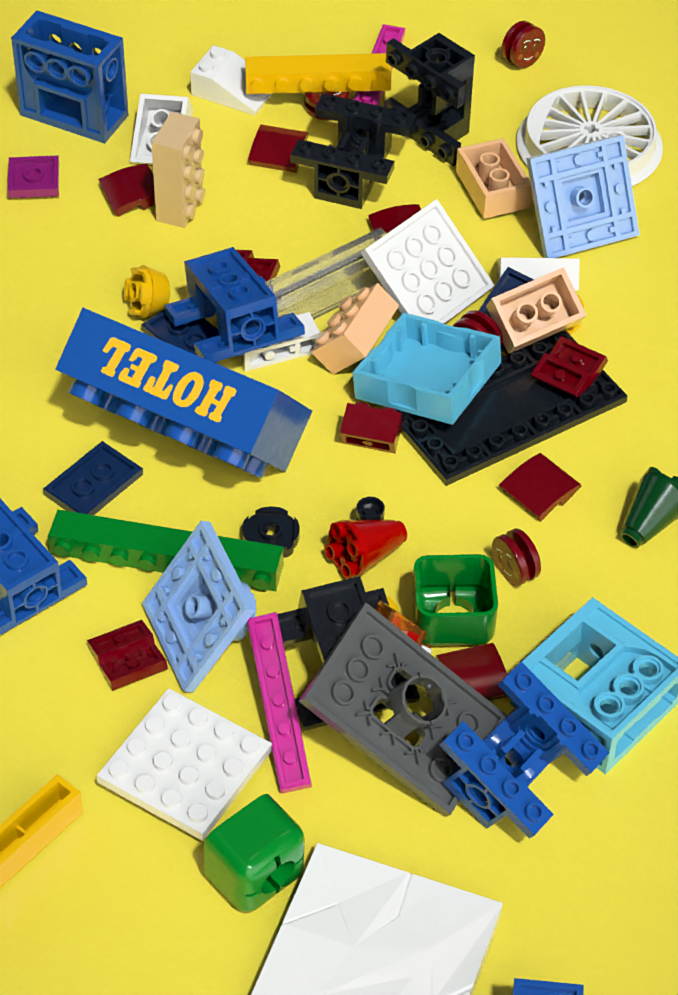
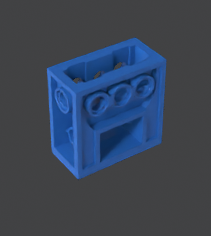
(70, 84)

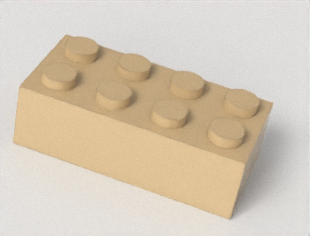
(178, 169)

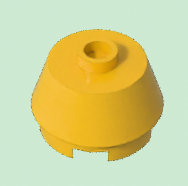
(146, 291)

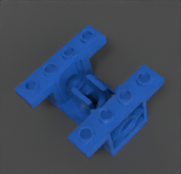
(242, 302)
(28, 571)
(530, 739)

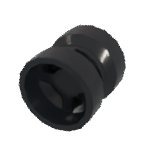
(370, 509)

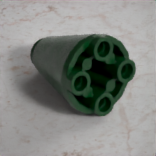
(651, 509)

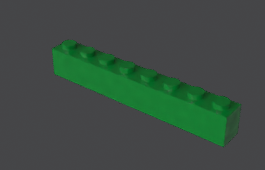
(155, 547)

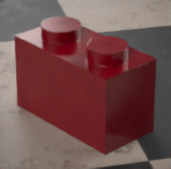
(371, 427)

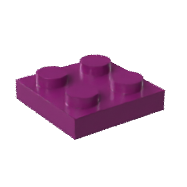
(33, 176)

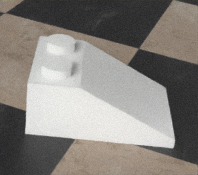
(222, 79)
(150, 117)

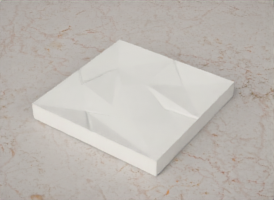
(377, 933)

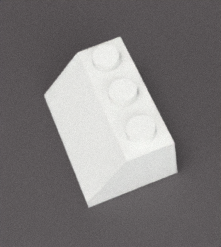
(539, 267)

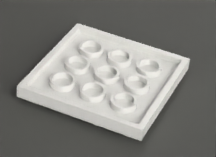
(428, 266)
(185, 764)

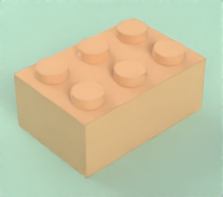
(493, 178)
(536, 310)
(354, 328)

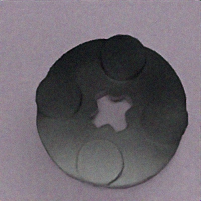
(274, 518)

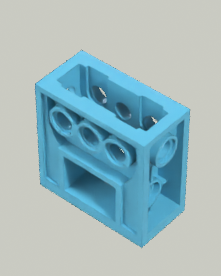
(628, 682)

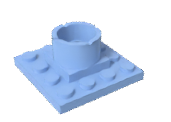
(583, 196)
(199, 606)

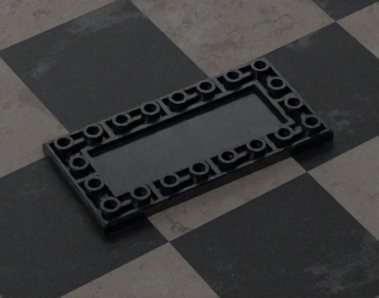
(507, 416)

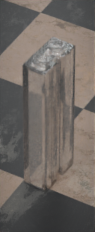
(326, 279)

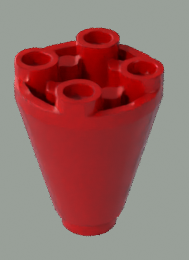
(362, 543)

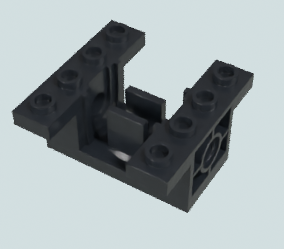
(443, 95)
(359, 160)
(323, 617)

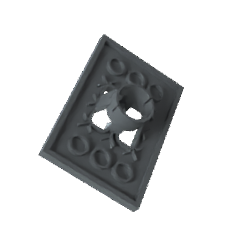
(361, 675)

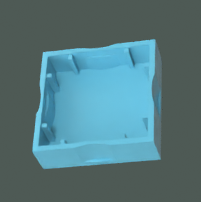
(427, 368)

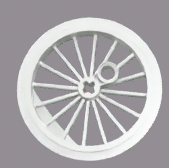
(576, 130)

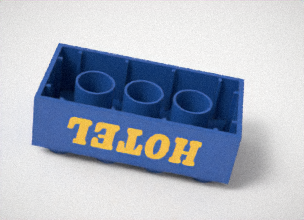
(182, 395)

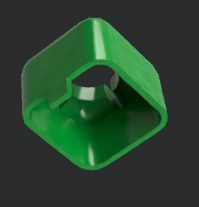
(474, 590)
(254, 854)

